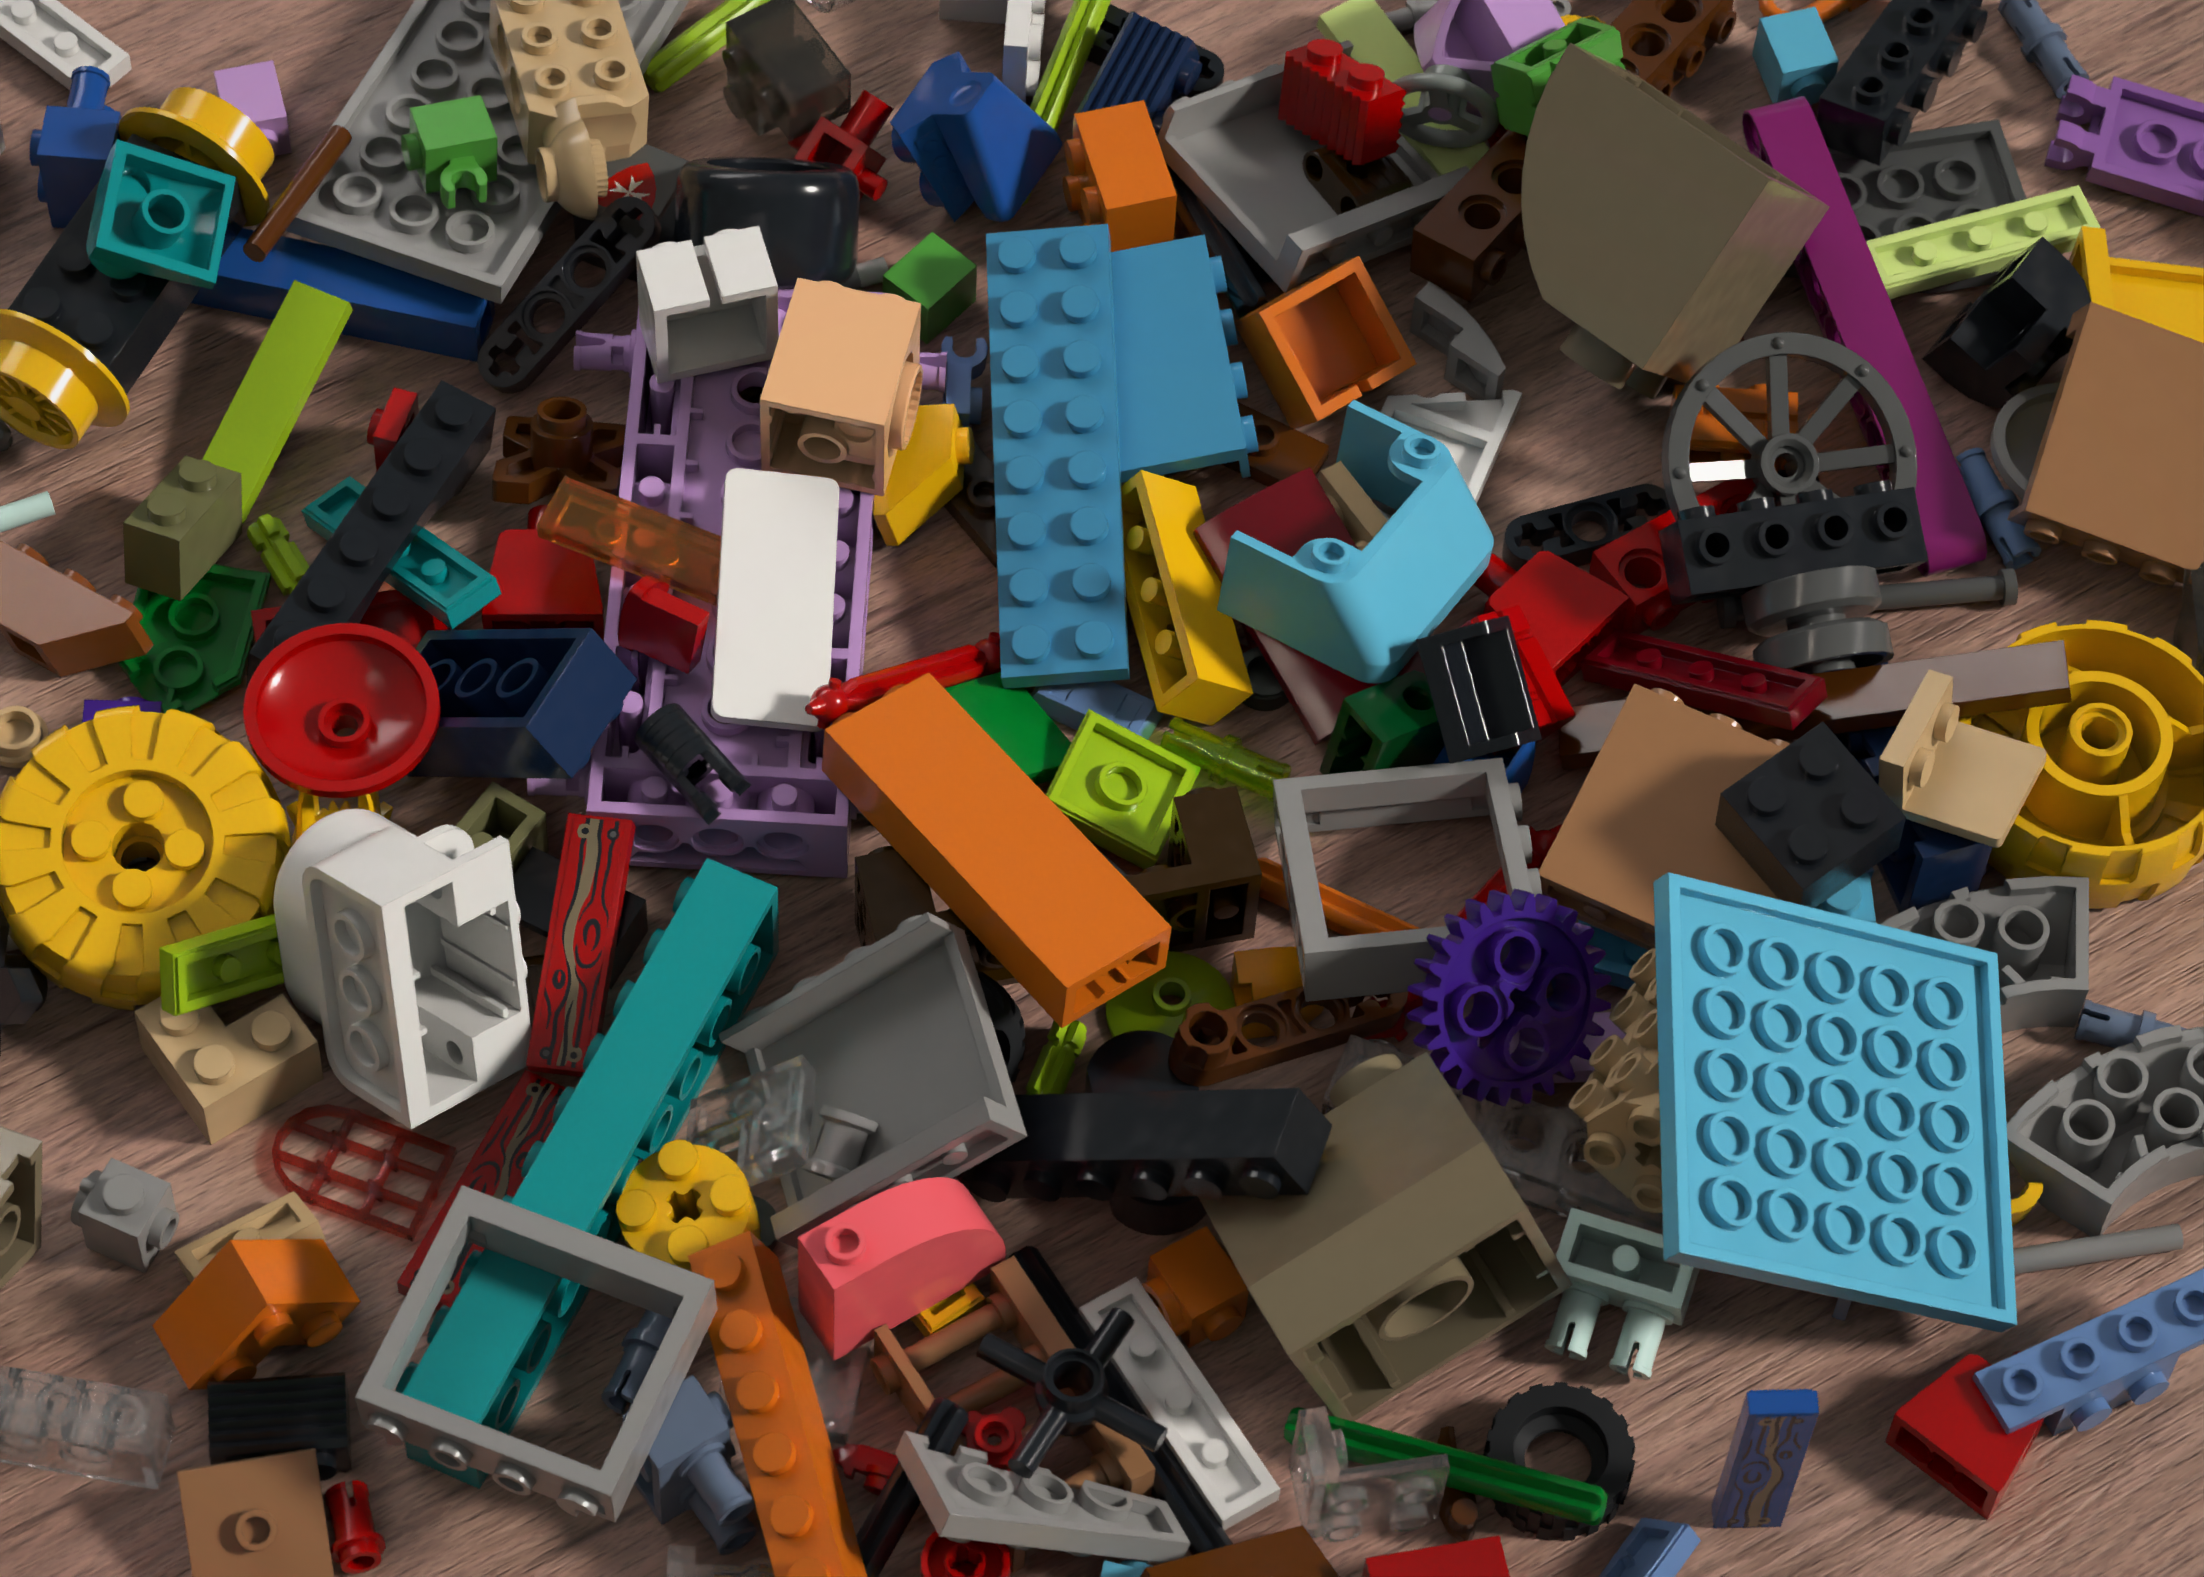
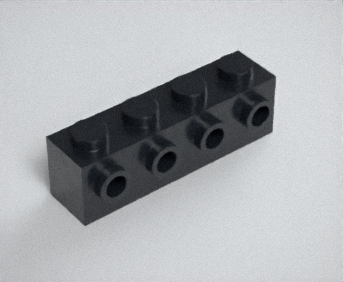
(1896, 74)
(1761, 543)

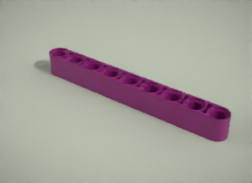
(1859, 315)

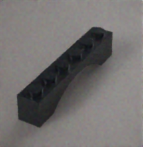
(410, 486)

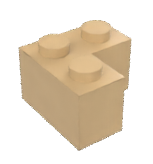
(233, 1070)

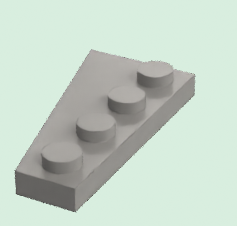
(1042, 1512)

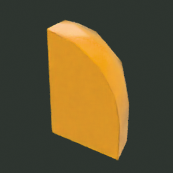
(1263, 974)

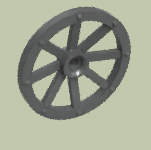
(1796, 448)

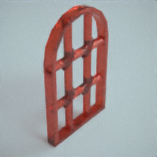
(373, 1188)

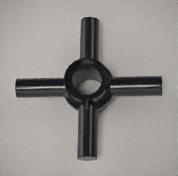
(1069, 1414)

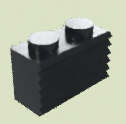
(281, 1417)

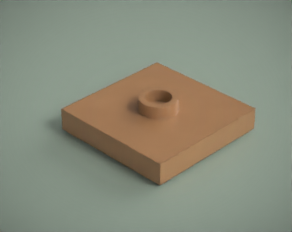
(256, 1517)

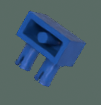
(74, 144)

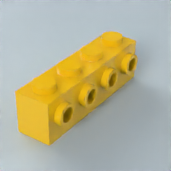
(1173, 603)

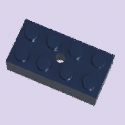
(520, 701)

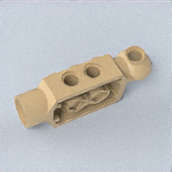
(570, 92)

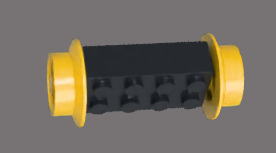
(85, 338)

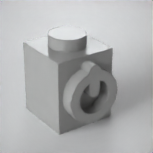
(125, 1214)

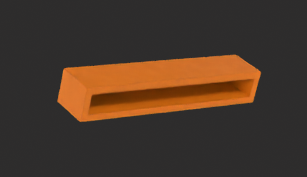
(777, 1413)

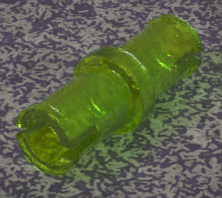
(1224, 758)

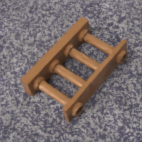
(1019, 1308)

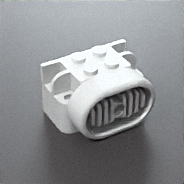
(405, 959)

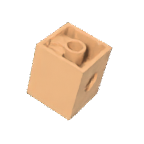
(842, 385)

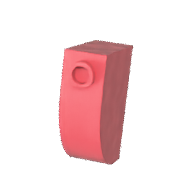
(892, 1260)

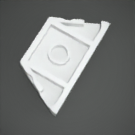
(1468, 429)

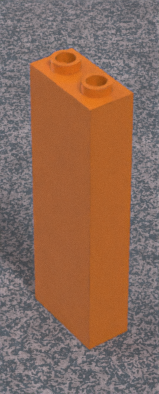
(995, 849)

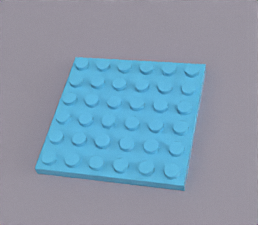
(1832, 1105)

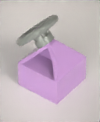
(1455, 51)

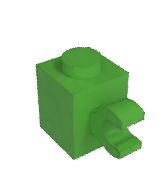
(452, 147)

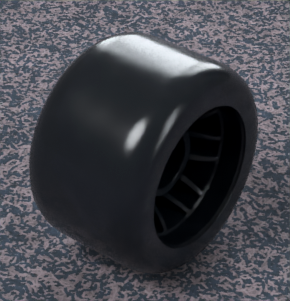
(800, 205)

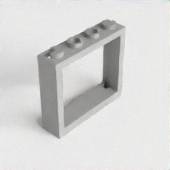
(1377, 798)
(576, 1257)

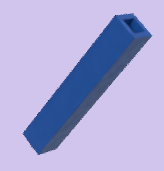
(385, 301)

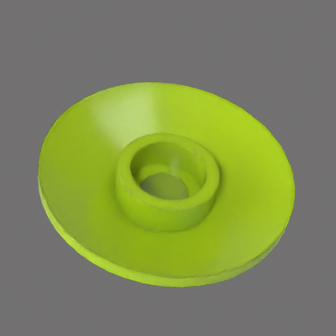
(1184, 977)

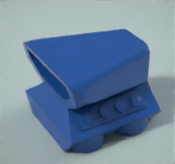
(972, 141)

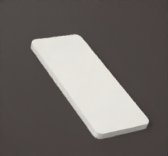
(774, 597)

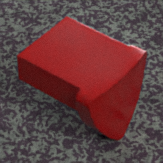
(662, 625)

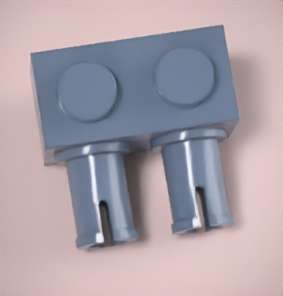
(693, 1469)

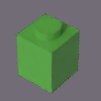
(937, 279)

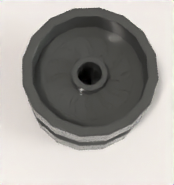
(1819, 620)

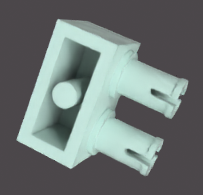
(1624, 1269)

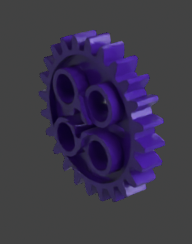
(1548, 1028)

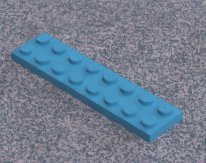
(1056, 457)

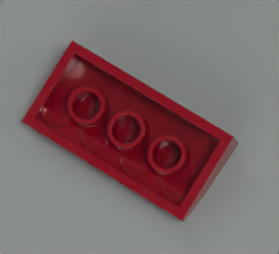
(1286, 519)

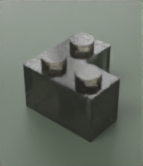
(782, 71)

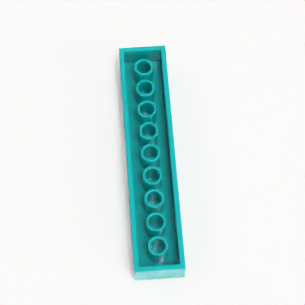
(627, 1105)

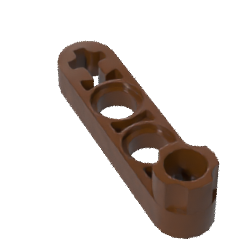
(1213, 1048)

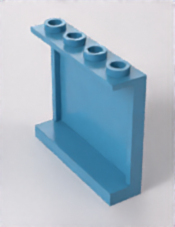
(1174, 362)

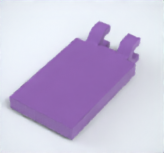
(2135, 141)

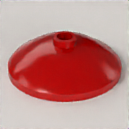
(338, 681)

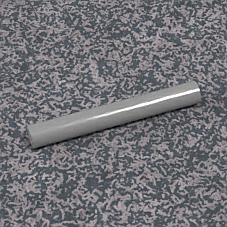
(2097, 1248)

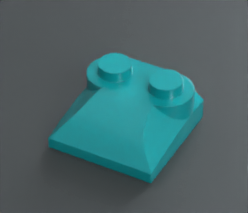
(159, 217)

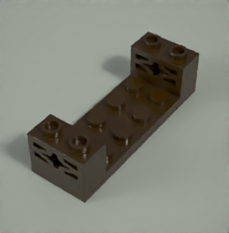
(1202, 893)

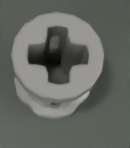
(839, 1143)

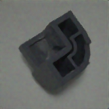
(2012, 328)

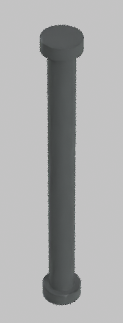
(1915, 594)

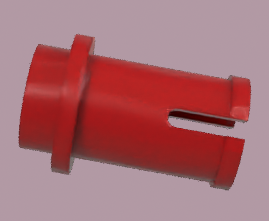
(356, 1541)

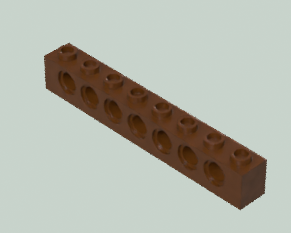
(1480, 220)

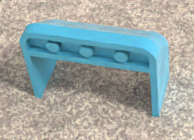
(1373, 603)

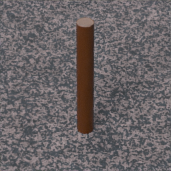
(297, 193)

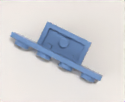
(2099, 1363)

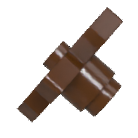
(554, 445)

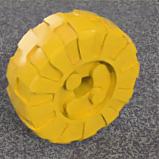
(2119, 767)
(121, 793)

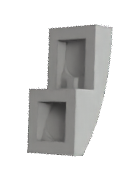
(1471, 356)

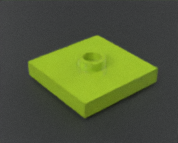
(1120, 789)

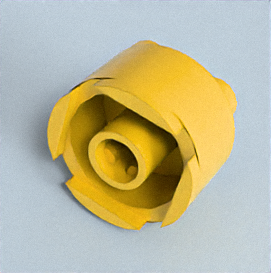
(685, 1202)

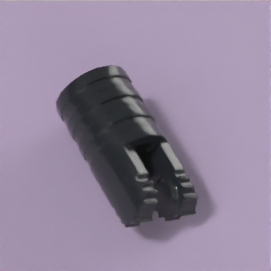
(687, 757)

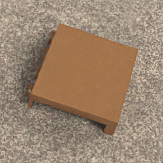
(2123, 449)
(1652, 813)

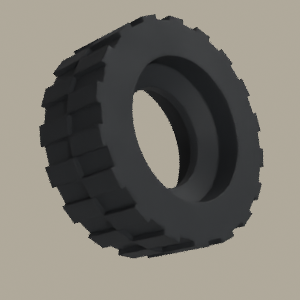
(1580, 1415)

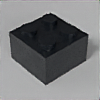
(1810, 819)

